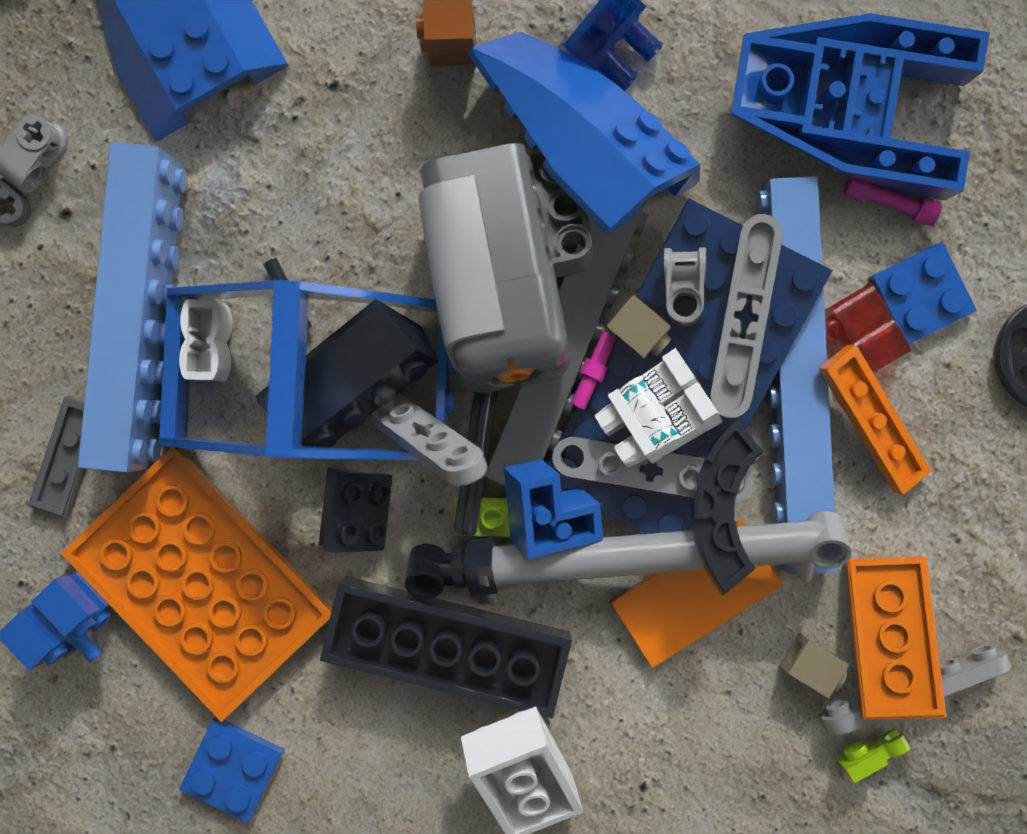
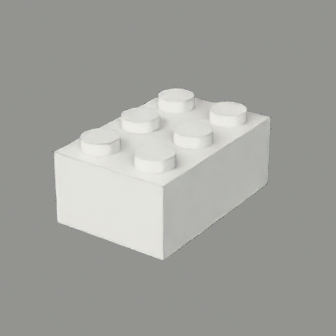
(521, 773)

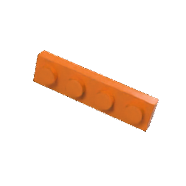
(874, 419)

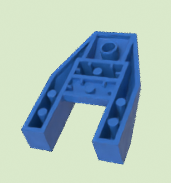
(836, 92)

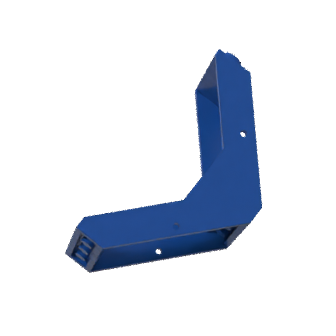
(286, 368)

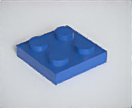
(924, 292)
(231, 769)

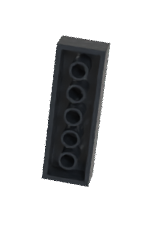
(446, 646)

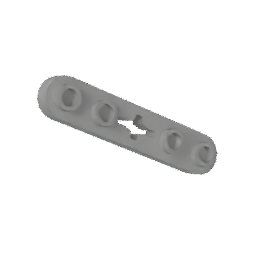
(752, 276)
(430, 441)
(956, 675)

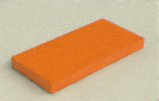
(680, 607)
(894, 638)

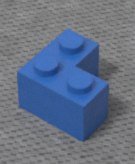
(543, 516)

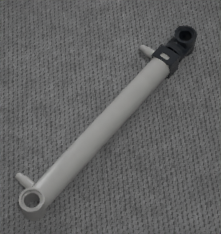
(483, 566)

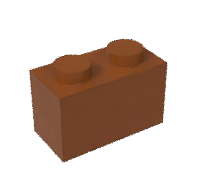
(447, 31)

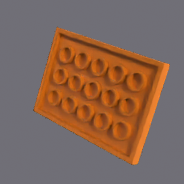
(198, 582)

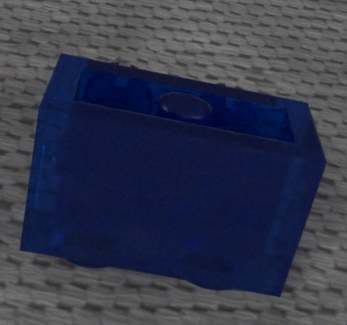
(600, 29)

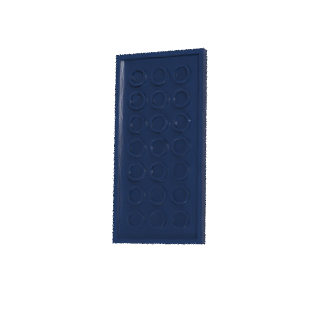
(793, 296)

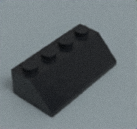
(359, 372)

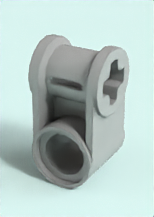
(27, 156)
(685, 278)

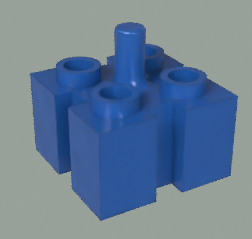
(57, 623)

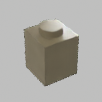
(641, 328)
(815, 666)

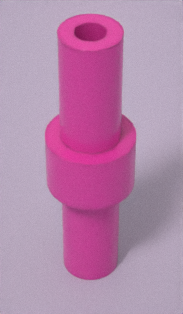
(594, 370)

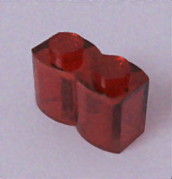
(866, 322)

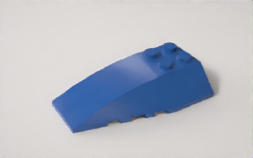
(185, 53)
(590, 130)

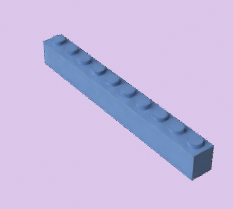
(799, 390)

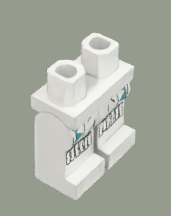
(660, 411)

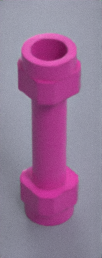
(923, 210)

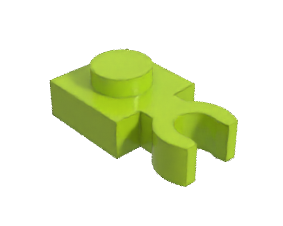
(867, 757)

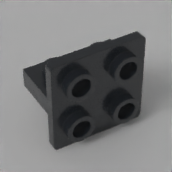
(355, 511)

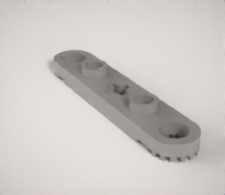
(604, 465)

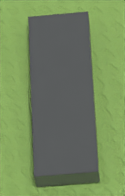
(59, 472)

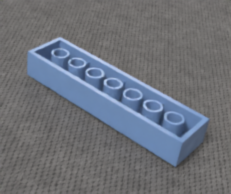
(130, 308)

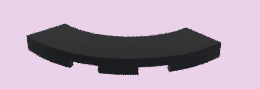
(714, 507)

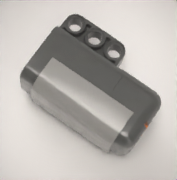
(497, 261)

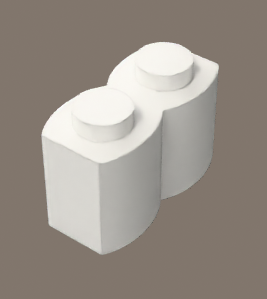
(206, 331)

